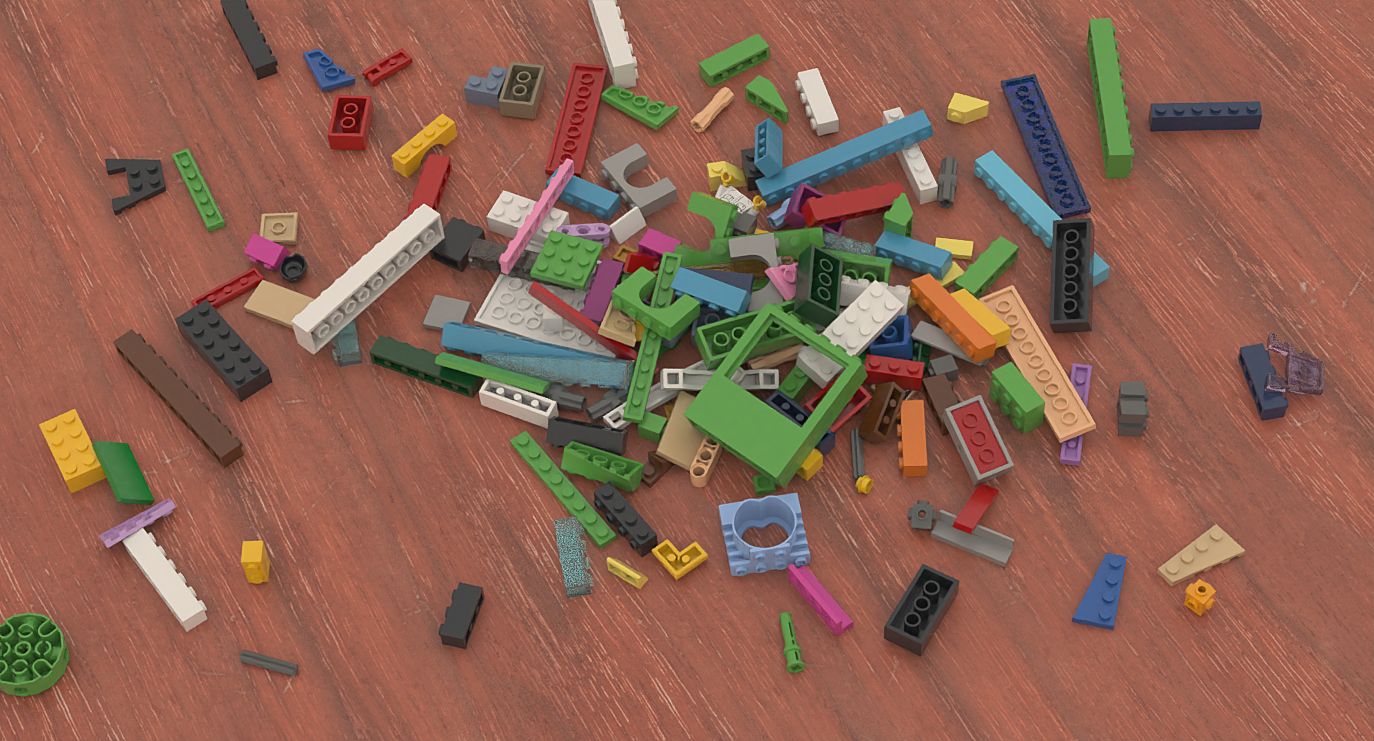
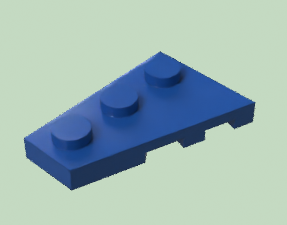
(326, 72)

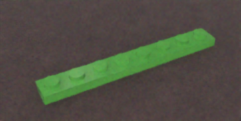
(563, 489)

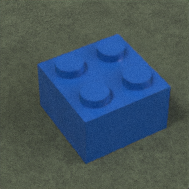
(895, 340)

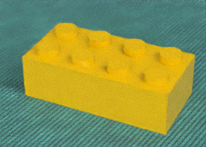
(72, 450)

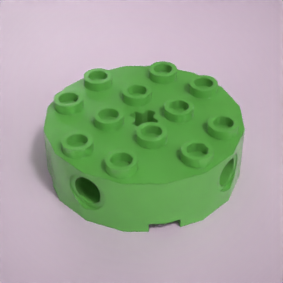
(31, 654)

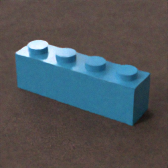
(768, 148)
(589, 197)
(914, 254)
(711, 292)

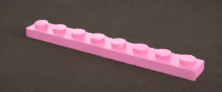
(534, 220)

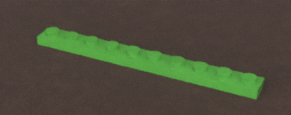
(651, 342)

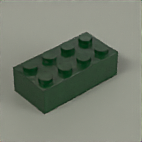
(818, 285)

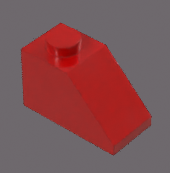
(640, 259)

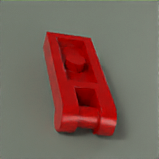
(387, 67)

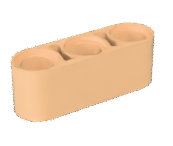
(704, 467)

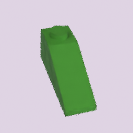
(765, 96)

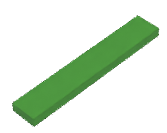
(198, 190)
(492, 372)

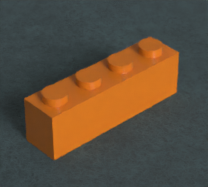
(912, 438)

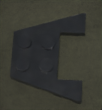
(144, 180)

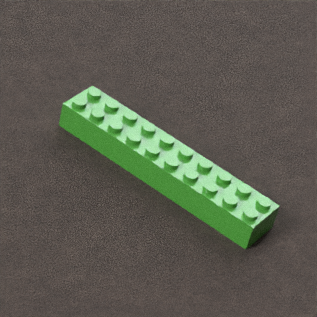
(1109, 98)

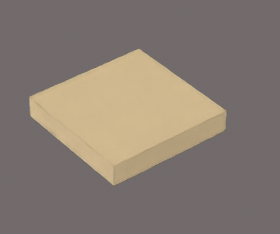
(280, 227)

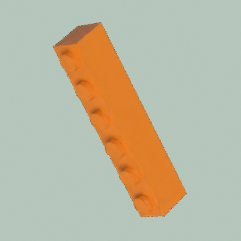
(952, 318)

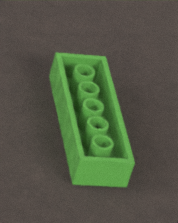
(720, 337)

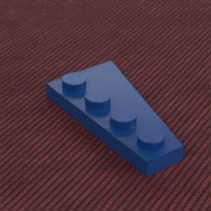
(1102, 597)

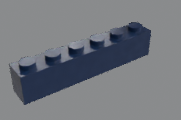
(1205, 116)

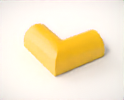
(679, 562)

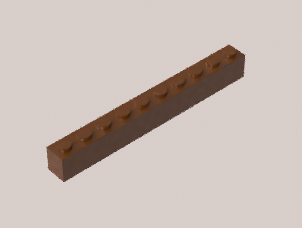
(179, 398)

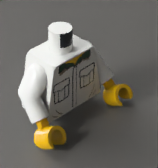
(733, 196)

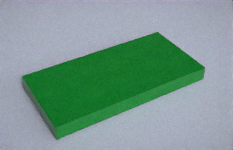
(123, 473)

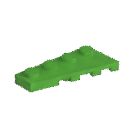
(639, 107)

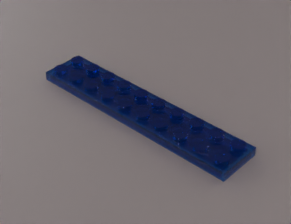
(1045, 146)

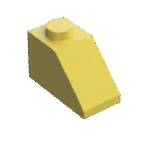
(966, 109)
(715, 170)

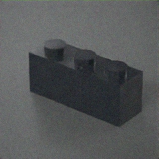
(461, 615)

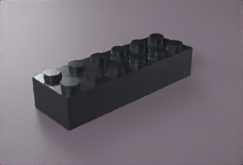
(1072, 275)
(223, 350)

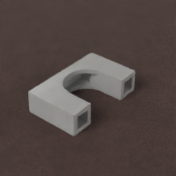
(648, 199)
(762, 248)

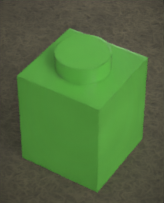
(652, 427)

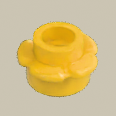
(864, 484)

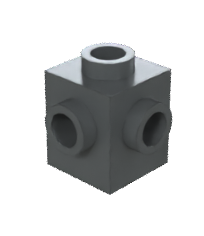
(922, 523)

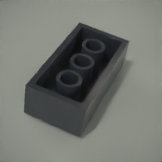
(921, 609)

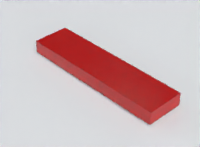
(231, 289)
(975, 508)

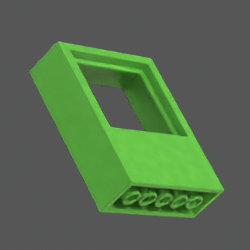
(751, 426)

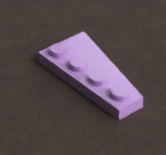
(135, 523)

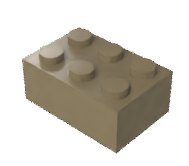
(522, 90)

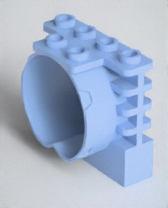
(760, 513)

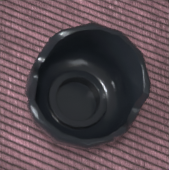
(293, 268)

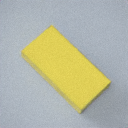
(959, 248)

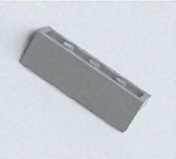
(939, 339)
(982, 542)

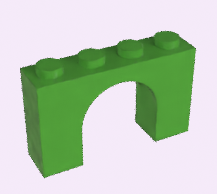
(722, 216)
(665, 321)

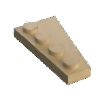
(618, 326)
(1201, 555)

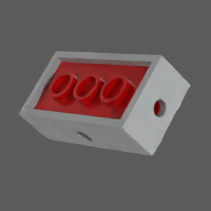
(977, 440)

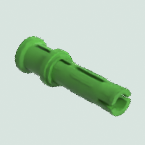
(792, 650)

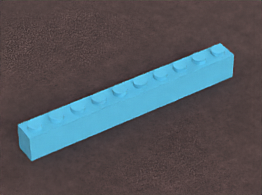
(1026, 203)

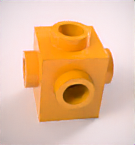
(1199, 597)

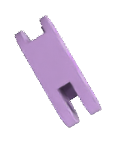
(595, 232)

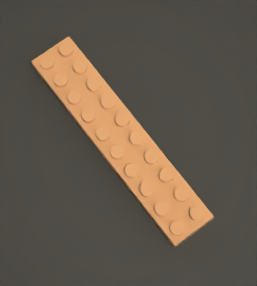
(1040, 366)

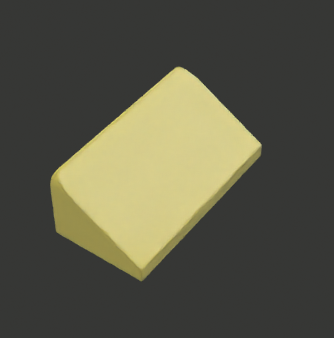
(626, 572)

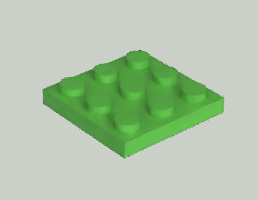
(567, 260)

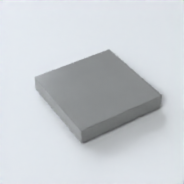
(444, 310)

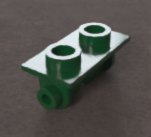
(920, 351)

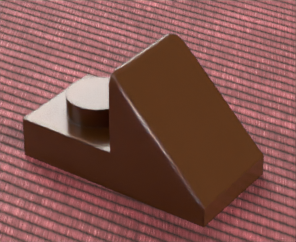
(655, 469)

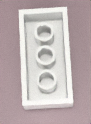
(510, 214)

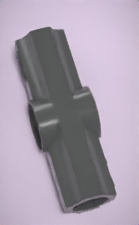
(947, 182)
(564, 398)
(609, 402)

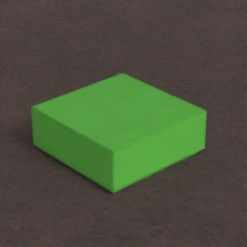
(763, 485)

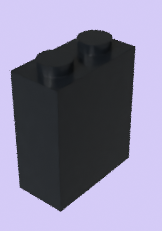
(457, 243)

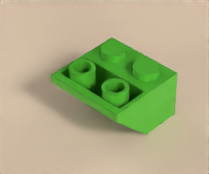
(900, 217)

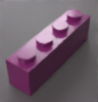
(607, 278)

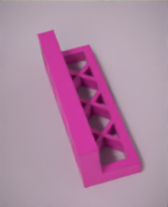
(819, 599)

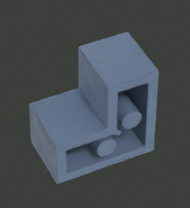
(486, 90)

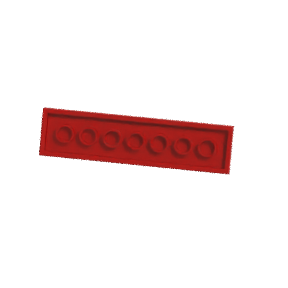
(577, 117)

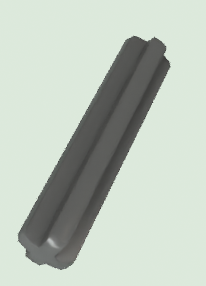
(857, 454)
(269, 662)

